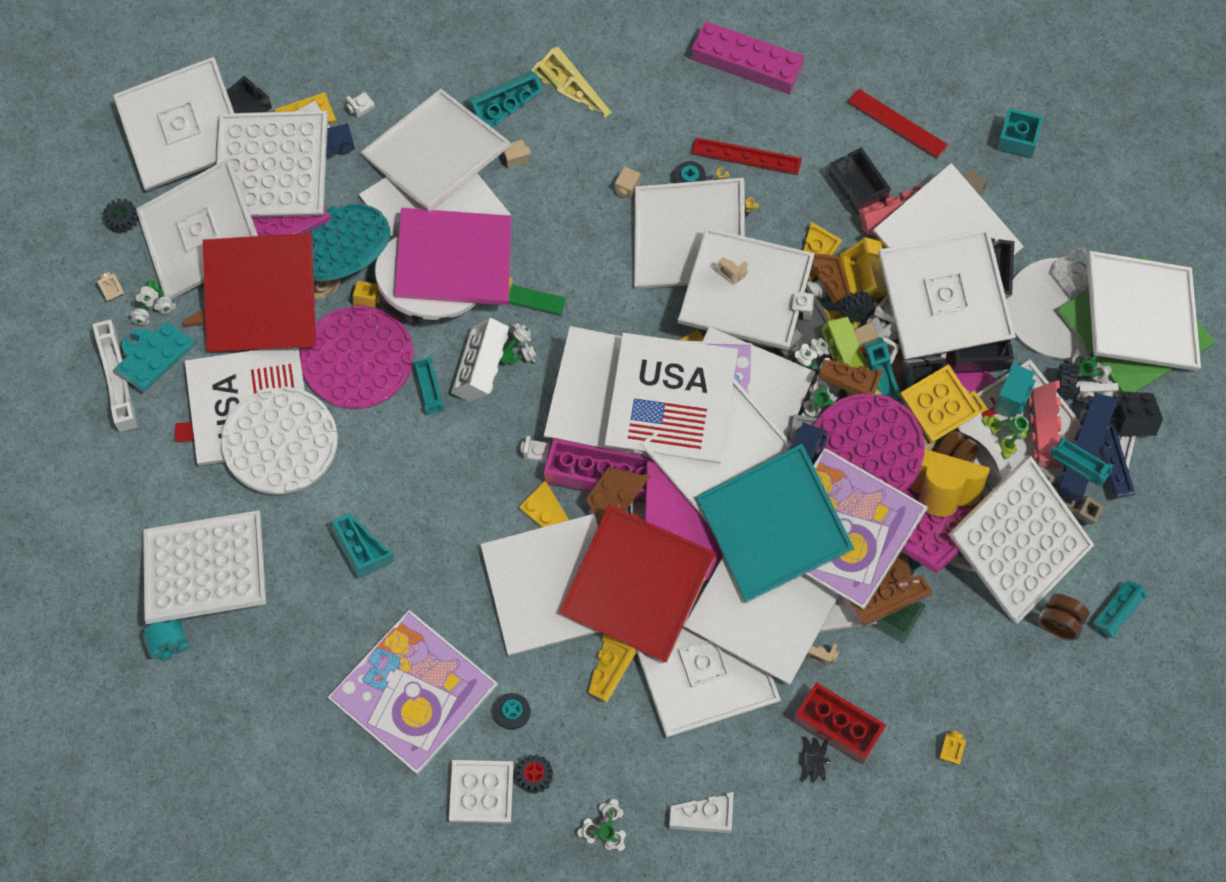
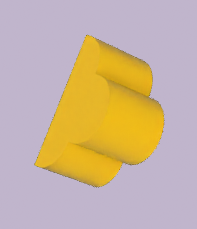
(948, 482)

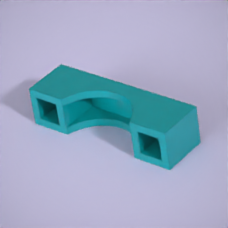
(880, 359)

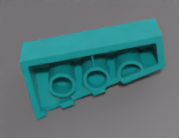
(504, 99)

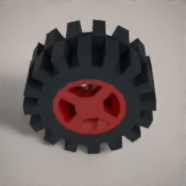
(534, 766)

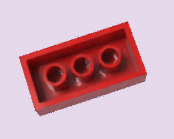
(839, 723)

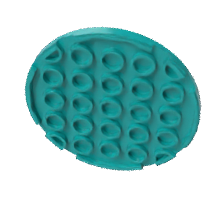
(348, 241)

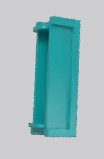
(428, 385)
(1081, 461)
(1119, 608)

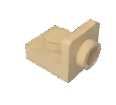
(731, 271)
(110, 286)
(821, 655)

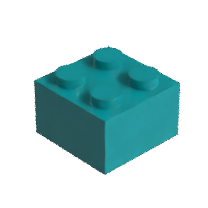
(1020, 132)
(1015, 391)

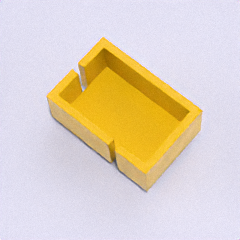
(864, 268)

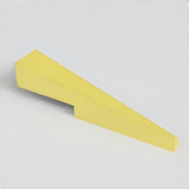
(561, 73)

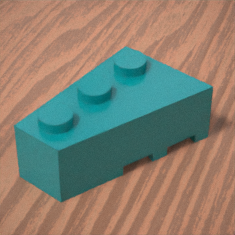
(360, 547)

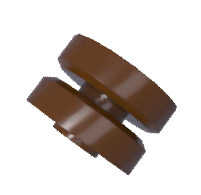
(957, 447)
(1063, 616)

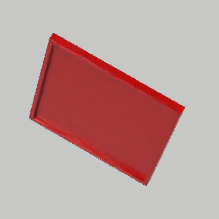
(259, 292)
(637, 583)

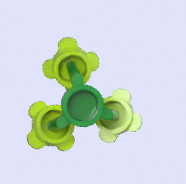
(1017, 426)

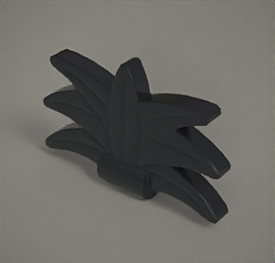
(813, 760)

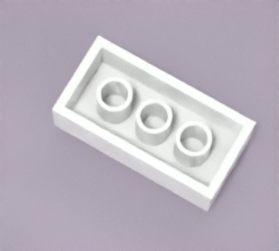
(480, 360)

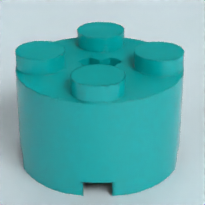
(165, 639)

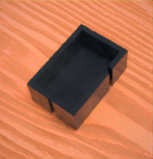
(244, 97)
(859, 180)
(1005, 260)
(983, 357)
(918, 369)

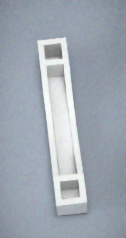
(119, 390)
(981, 434)

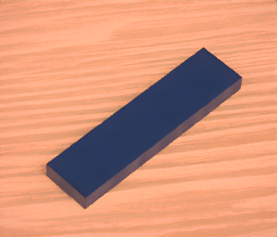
(1113, 454)

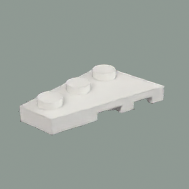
(704, 815)

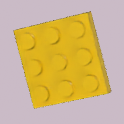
(939, 403)

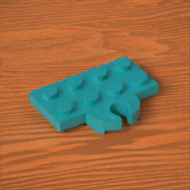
(152, 354)

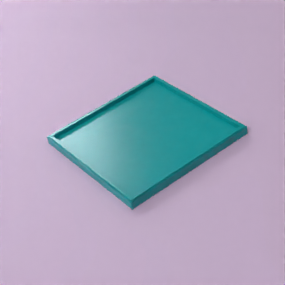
(775, 523)

